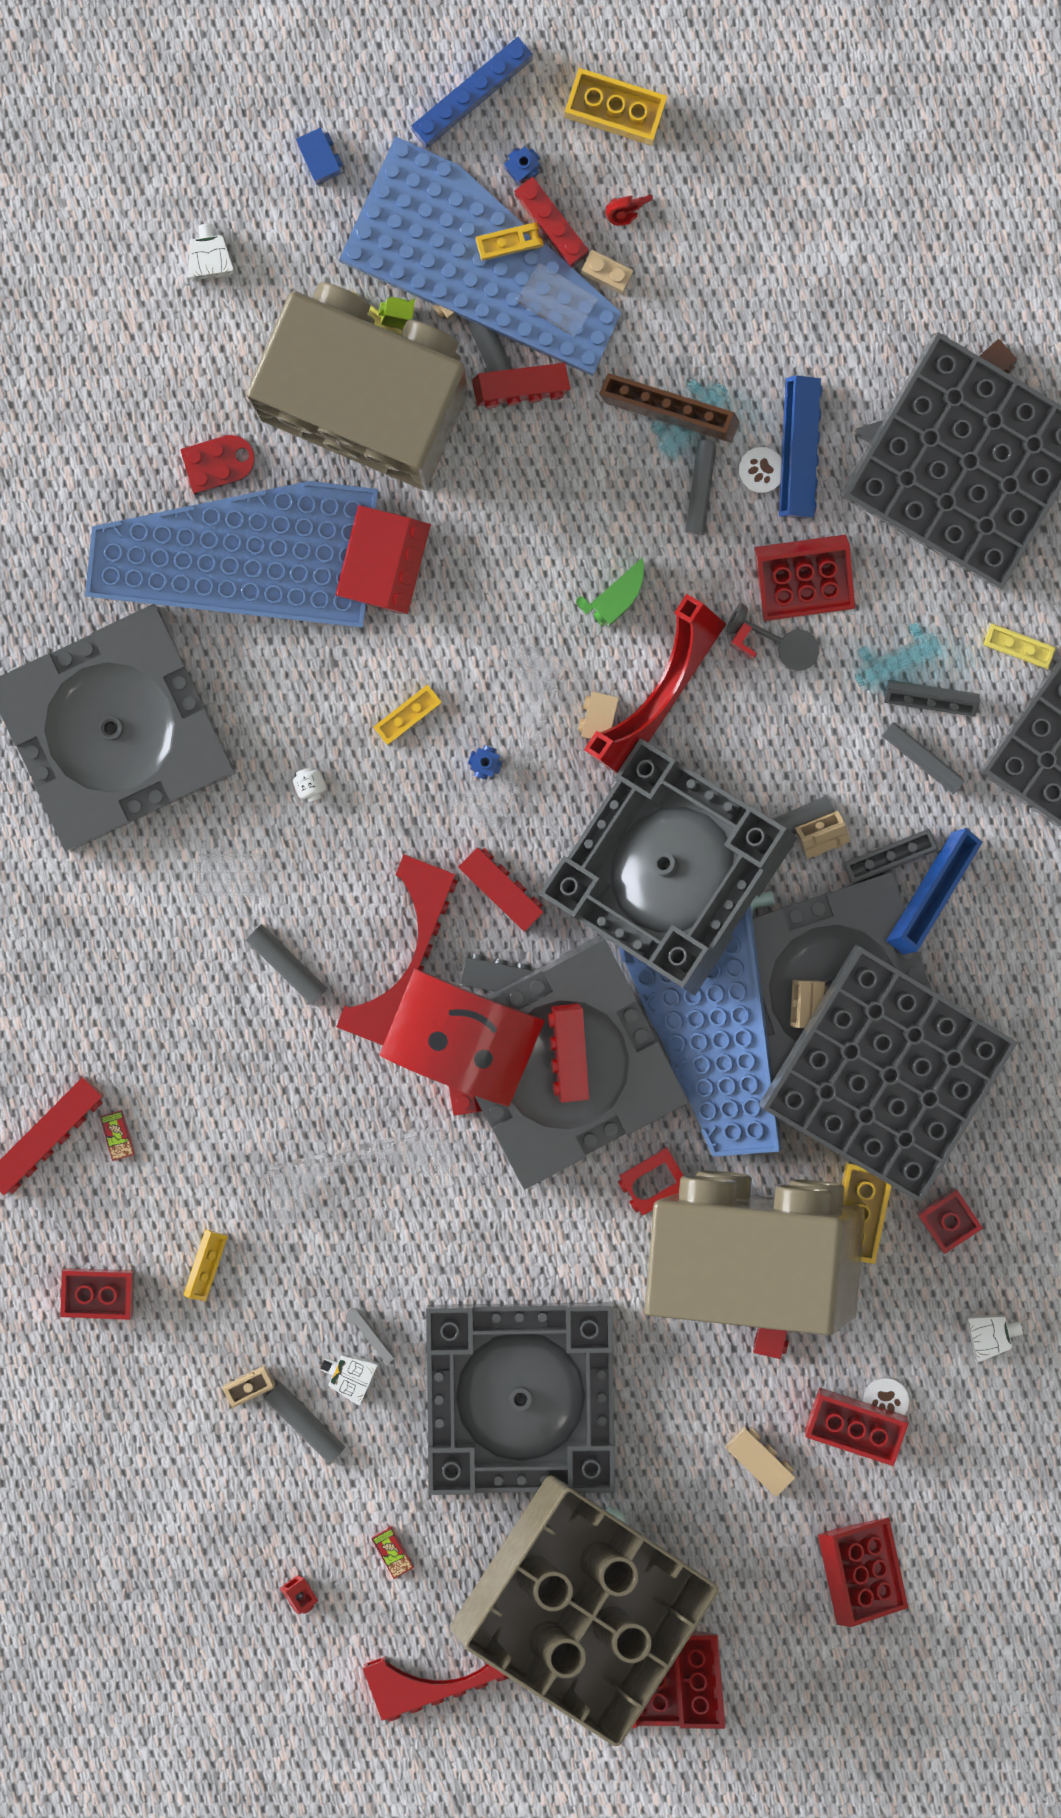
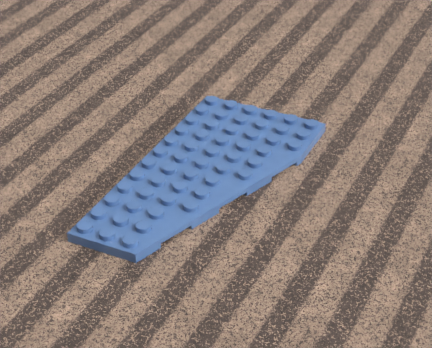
(422, 237)
(239, 555)
(718, 1044)

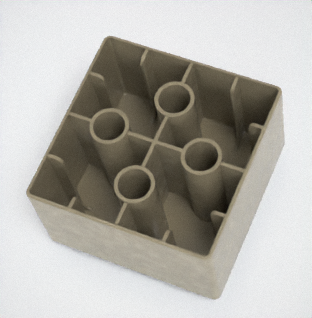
(359, 385)
(755, 1257)
(583, 1611)

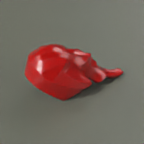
(620, 210)

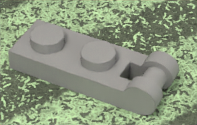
(368, 1334)

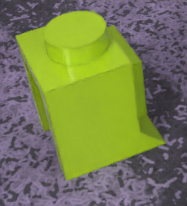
(396, 312)

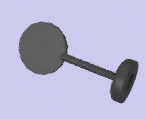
(796, 649)

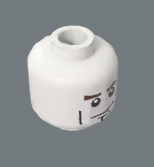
(309, 784)

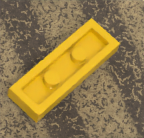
(407, 714)
(205, 1265)

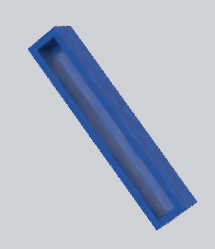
(472, 92)
(800, 447)
(934, 891)

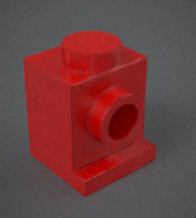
(295, 1586)

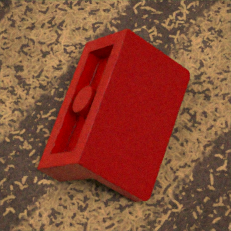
(739, 638)

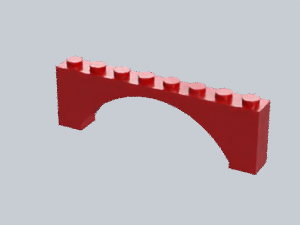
(695, 635)
(429, 892)
(402, 1692)

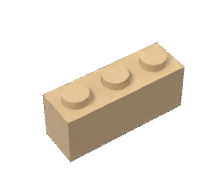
(761, 1460)

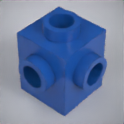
(516, 170)
(481, 771)

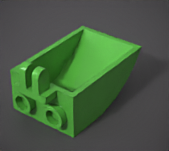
(617, 598)

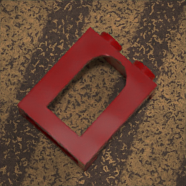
(629, 1176)

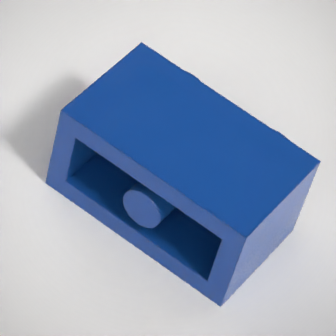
(319, 156)

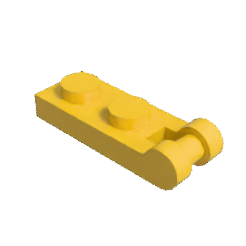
(508, 241)

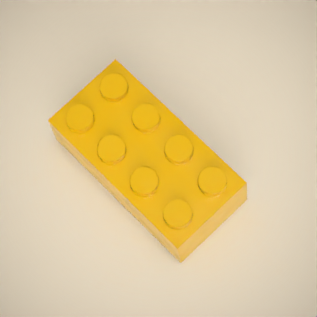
(615, 106)
(872, 1195)

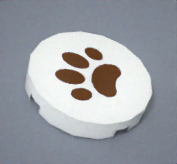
(760, 470)
(888, 1395)

